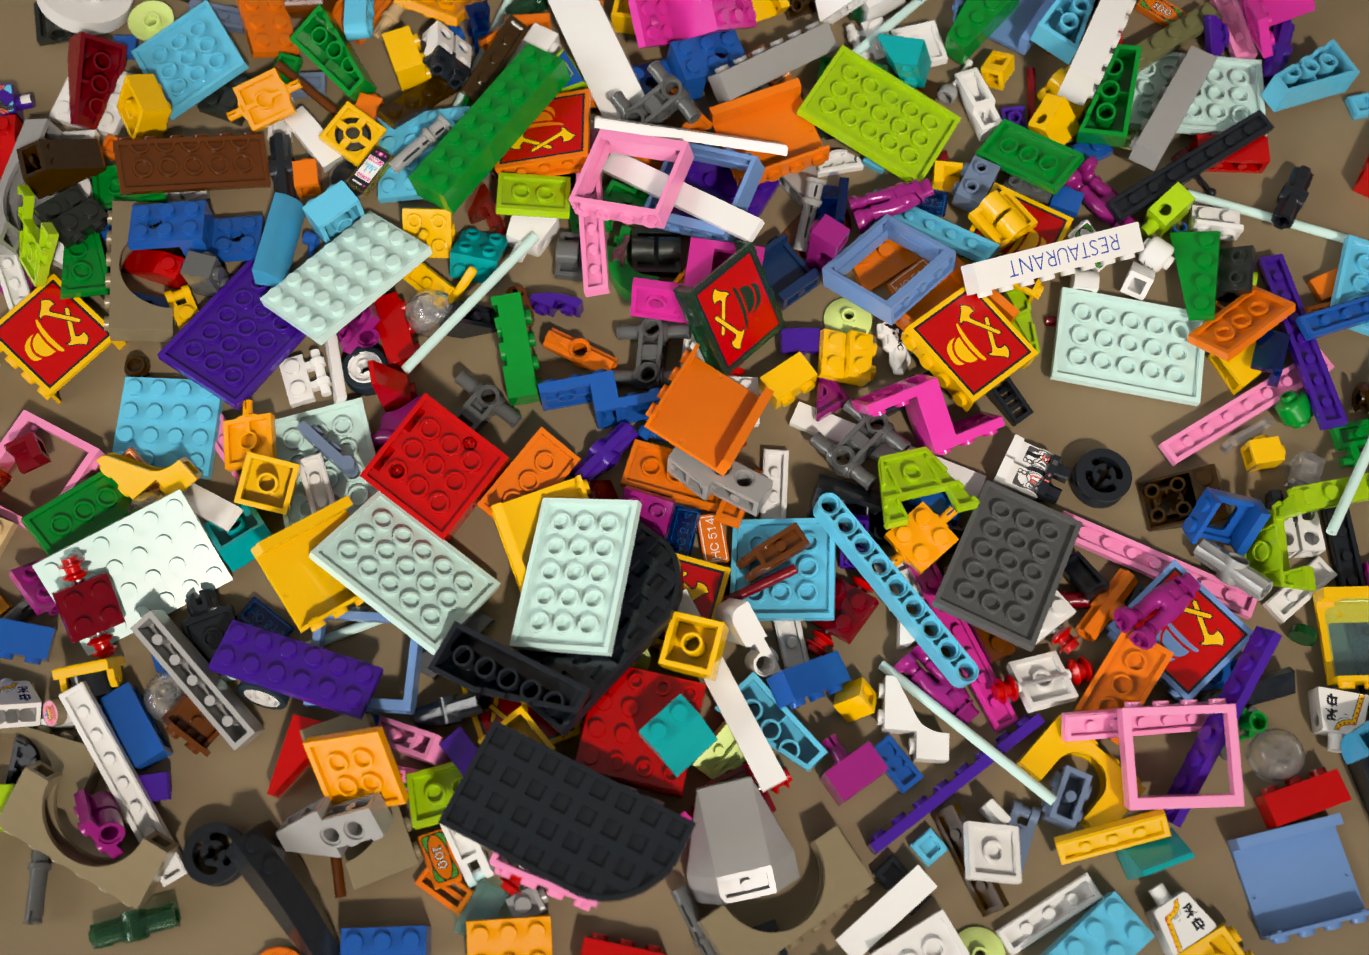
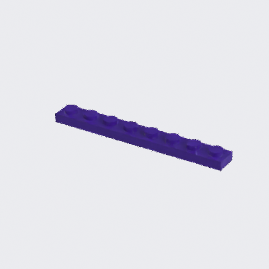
(1305, 354)
(1212, 734)
(946, 789)

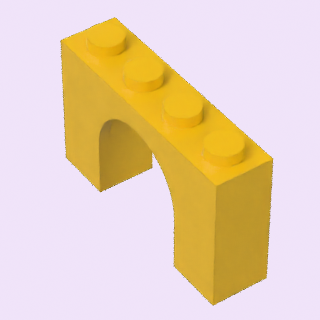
(1050, 748)

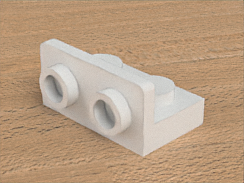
(1216, 219)

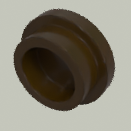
(137, 366)

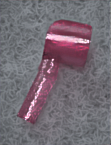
(620, 253)

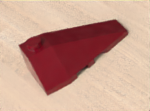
(92, 76)

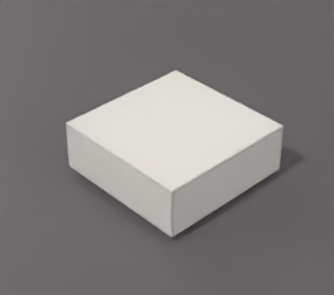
(994, 813)

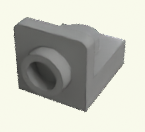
(528, 903)

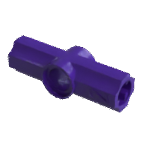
(1281, 50)
(605, 452)

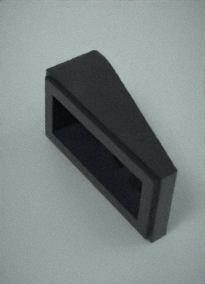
(1014, 394)

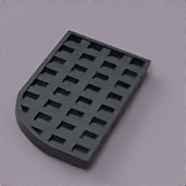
(647, 608)
(564, 819)

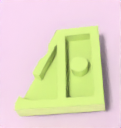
(722, 755)

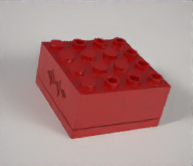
(435, 467)
(612, 727)

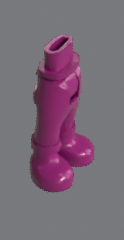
(1102, 191)
(890, 201)
(1171, 601)
(943, 692)

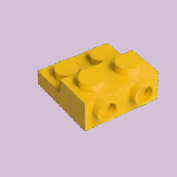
(846, 357)
(1217, 942)

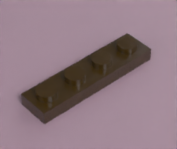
(495, 57)
(415, 102)
(986, 894)

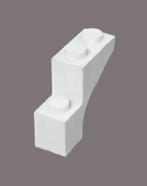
(900, 718)

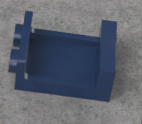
(787, 272)

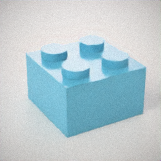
(333, 211)

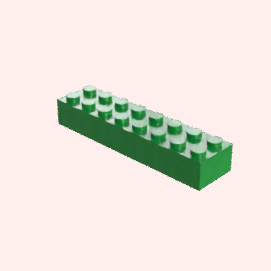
(490, 128)

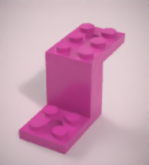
(1266, 13)
(687, 19)
(702, 259)
(928, 414)

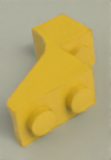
(136, 476)

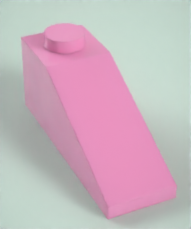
(414, 742)

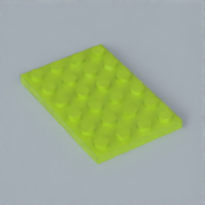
(879, 115)

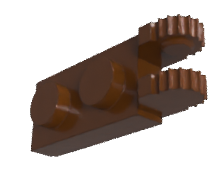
(774, 551)

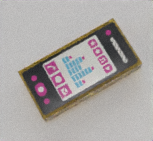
(370, 171)

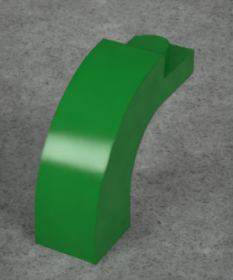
(623, 276)

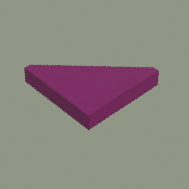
(829, 398)

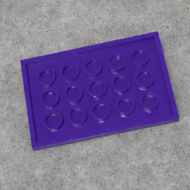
(232, 341)

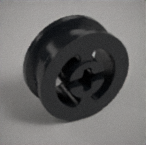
(1115, 481)
(206, 836)

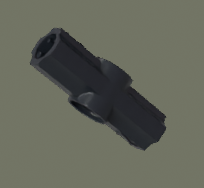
(281, 164)
(1292, 197)
(451, 710)

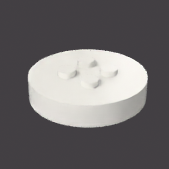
(88, 16)

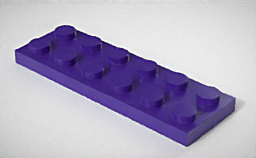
(296, 669)

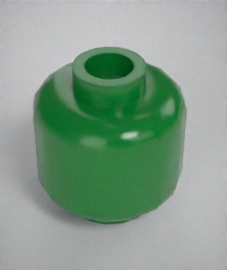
(1294, 409)

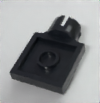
(206, 621)

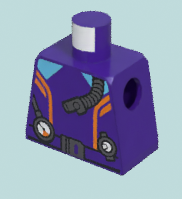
(13, 103)

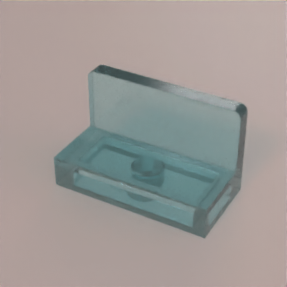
(483, 904)

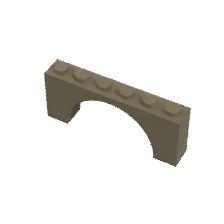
(129, 315)
(66, 757)
(34, 819)
(394, 850)
(840, 880)

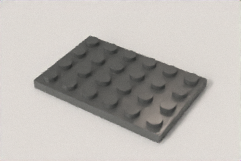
(1007, 565)

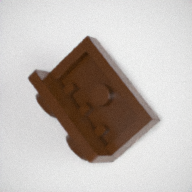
(189, 722)

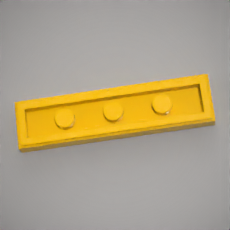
(1112, 836)

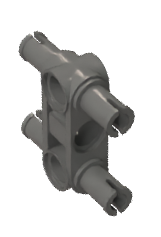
(658, 103)
(650, 352)
(475, 411)
(859, 445)

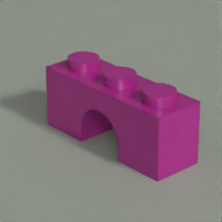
(825, 241)

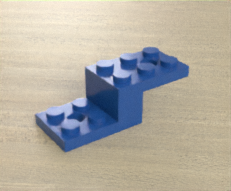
(695, 61)
(195, 230)
(600, 390)

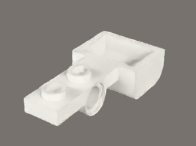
(747, 631)

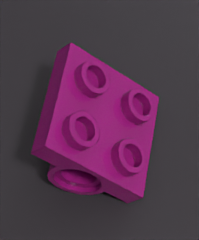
(360, 331)
(655, 509)
(33, 589)
(101, 820)

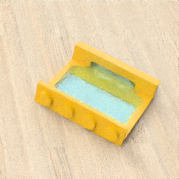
(1344, 634)

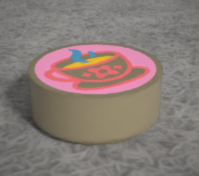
(54, 712)

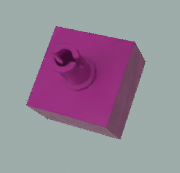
(851, 770)

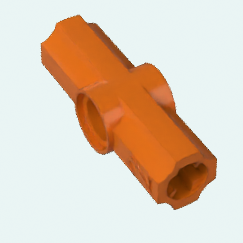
(567, 346)
(1104, 605)

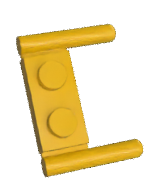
(426, 278)

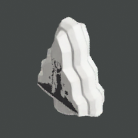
(891, 343)

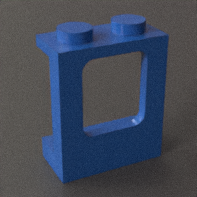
(1240, 528)

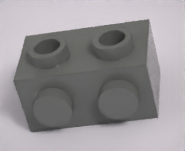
(204, 273)

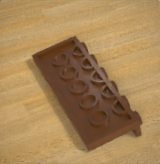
(191, 163)

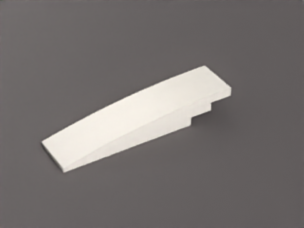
(597, 52)

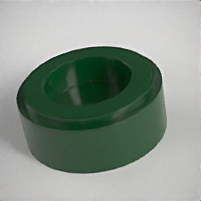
(1303, 634)

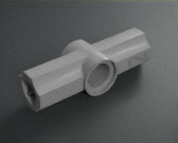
(1233, 569)

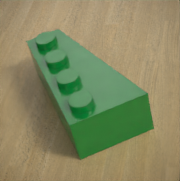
(974, 26)
(330, 50)
(1111, 107)
(517, 348)

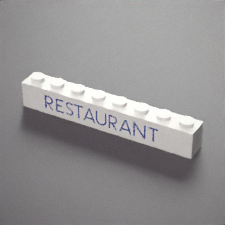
(1052, 258)

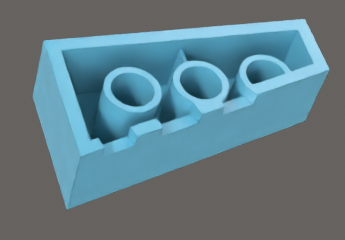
(1063, 27)
(1312, 78)
(780, 726)

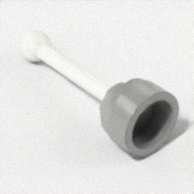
(949, 92)

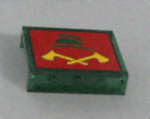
(731, 309)

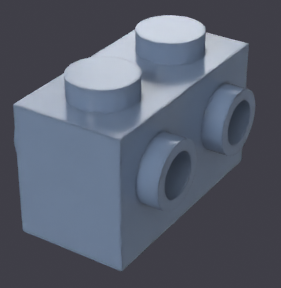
(975, 185)
(1071, 789)

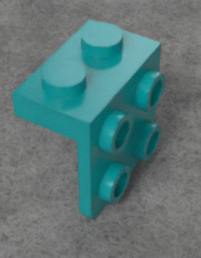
(477, 250)

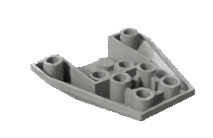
(737, 845)

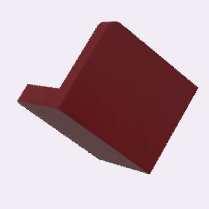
(28, 452)

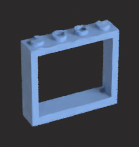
(720, 157)
(941, 264)
(409, 702)

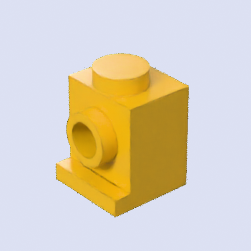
(998, 69)

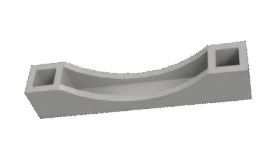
(12, 177)

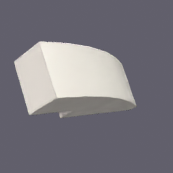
(978, 103)
(307, 132)

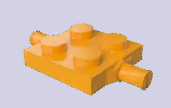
(264, 100)
(248, 433)
(923, 538)

